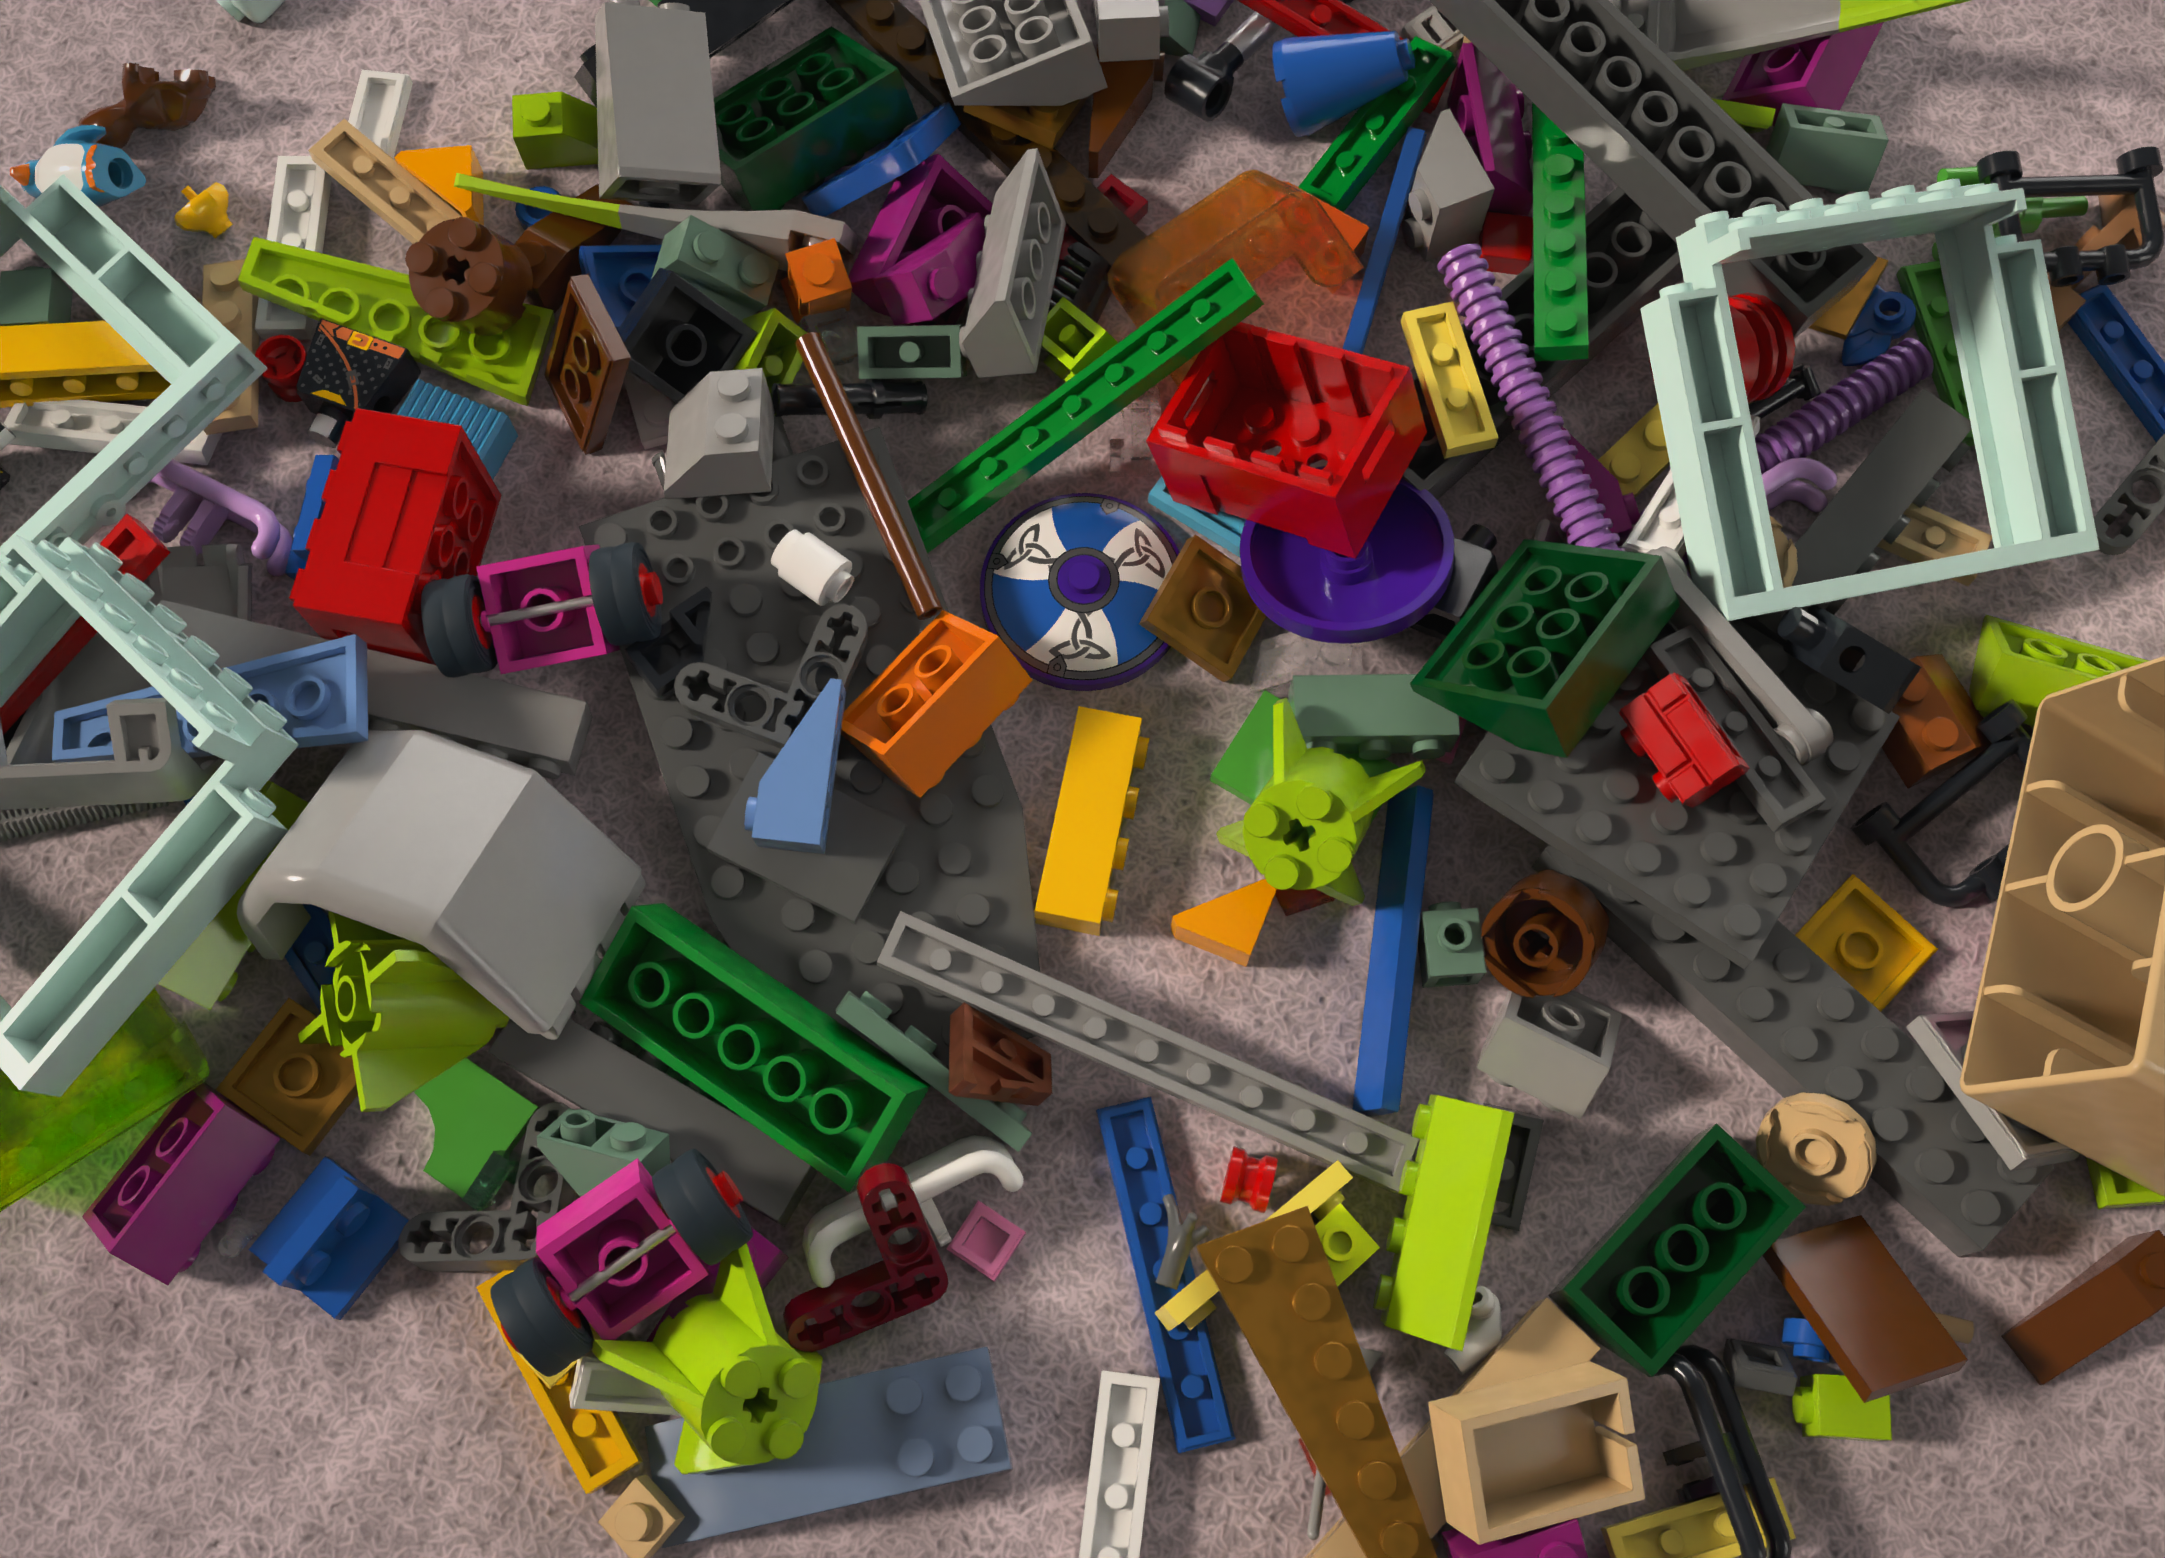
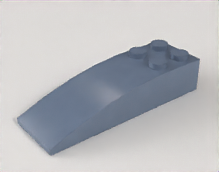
(864, 1444)

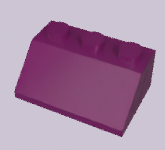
(1803, 73)
(1490, 118)
(915, 212)
(180, 1182)

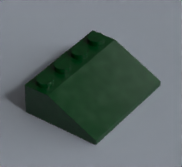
(806, 119)
(1550, 642)

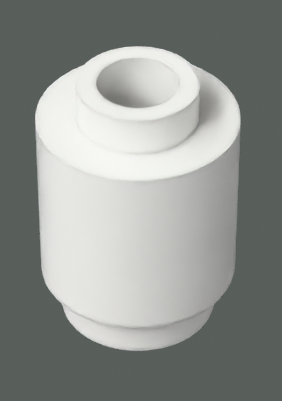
(813, 567)

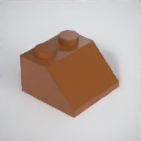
(1934, 724)

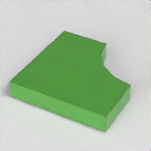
(471, 1120)

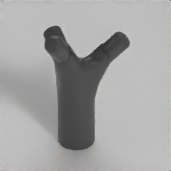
(1179, 1244)

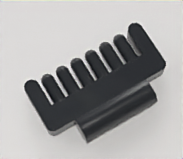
(1090, 291)

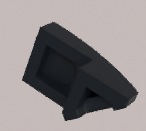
(678, 645)

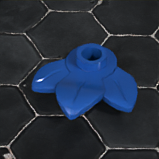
(1874, 330)

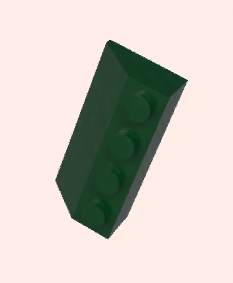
(1677, 1251)

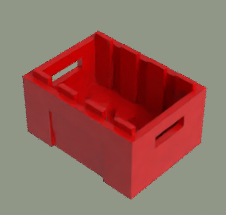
(1314, 406)
(396, 515)

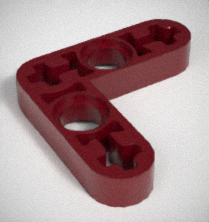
(898, 1266)

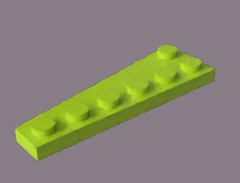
(385, 308)

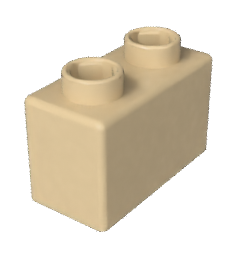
(2076, 946)

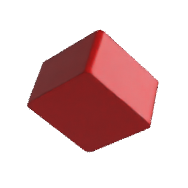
(1506, 242)

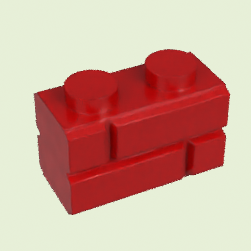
(1681, 741)

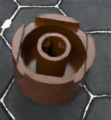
(469, 277)
(1561, 910)

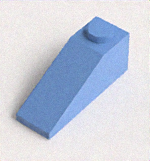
(799, 784)

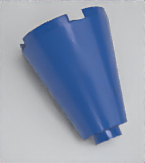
(1337, 74)

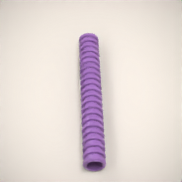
(1526, 398)
(1844, 404)

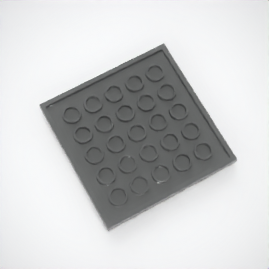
(1700, 866)

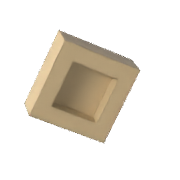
(641, 1518)

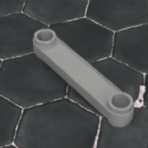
(1799, 728)

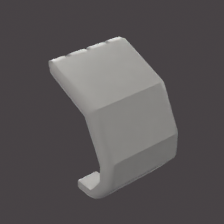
(143, 732)
(459, 859)

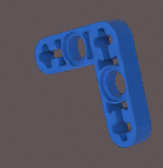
(898, 158)

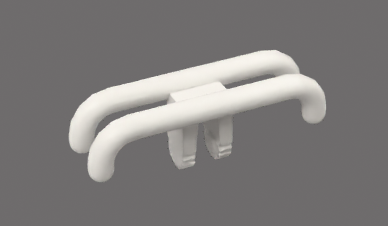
(929, 1178)

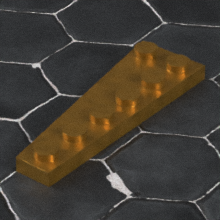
(1304, 1341)

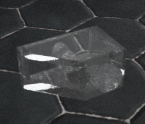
(1288, 654)

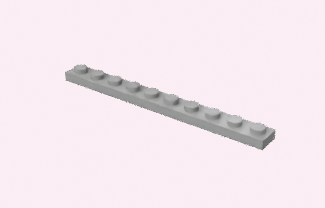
(1147, 1052)

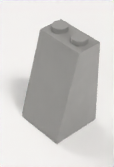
(655, 104)

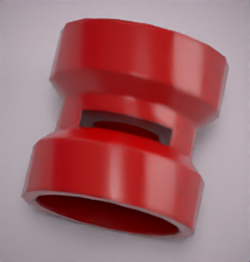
(284, 359)

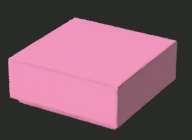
(986, 1241)

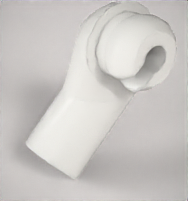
(1482, 1334)

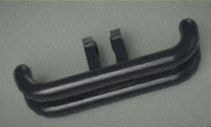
(1730, 1454)

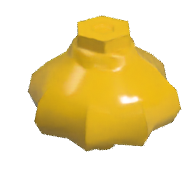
(205, 211)

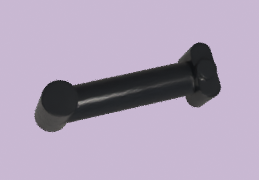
(1800, 385)

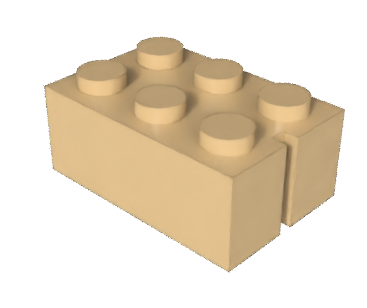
(1531, 1451)

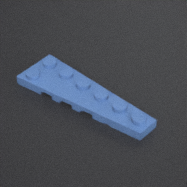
(313, 687)

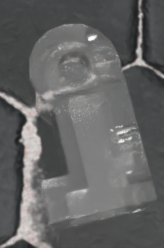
(1132, 454)

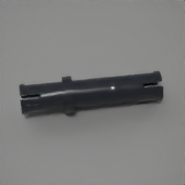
(867, 398)

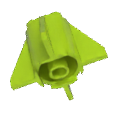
(1312, 814)
(396, 1013)
(726, 1374)

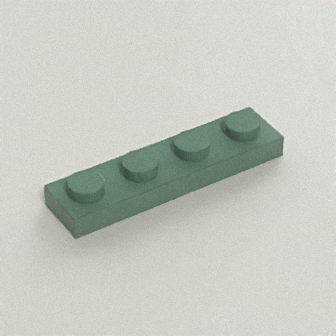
(915, 1052)

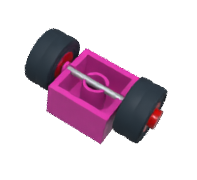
(542, 609)
(618, 1258)

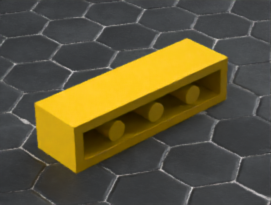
(72, 364)
(1089, 822)

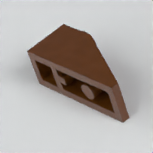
(1120, 106)
(554, 248)
(2093, 1308)

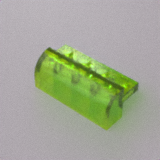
(129, 1080)

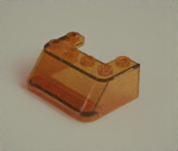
(1247, 219)

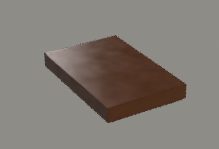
(586, 364)
(1864, 1308)

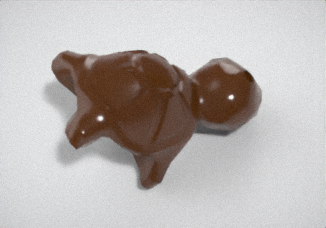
(152, 103)

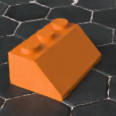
(934, 702)

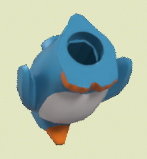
(94, 168)

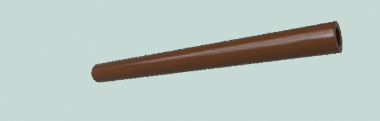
(869, 476)

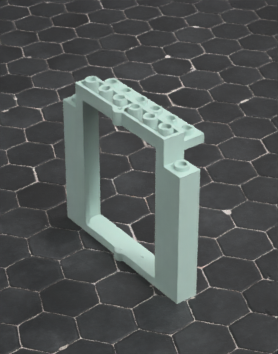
(159, 321)
(2006, 362)
(194, 861)

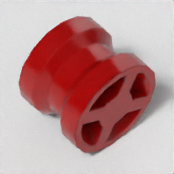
(1249, 1179)

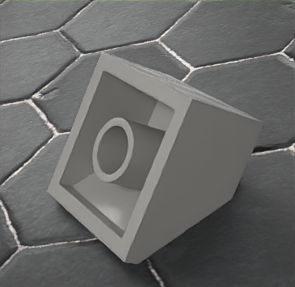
(1447, 193)
(721, 437)
(1552, 1048)

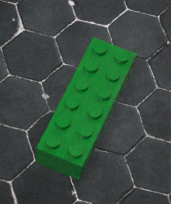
(753, 1044)

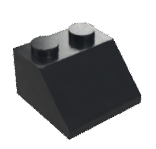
(680, 336)

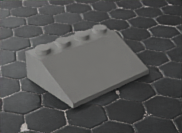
(1014, 51)

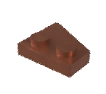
(995, 1062)

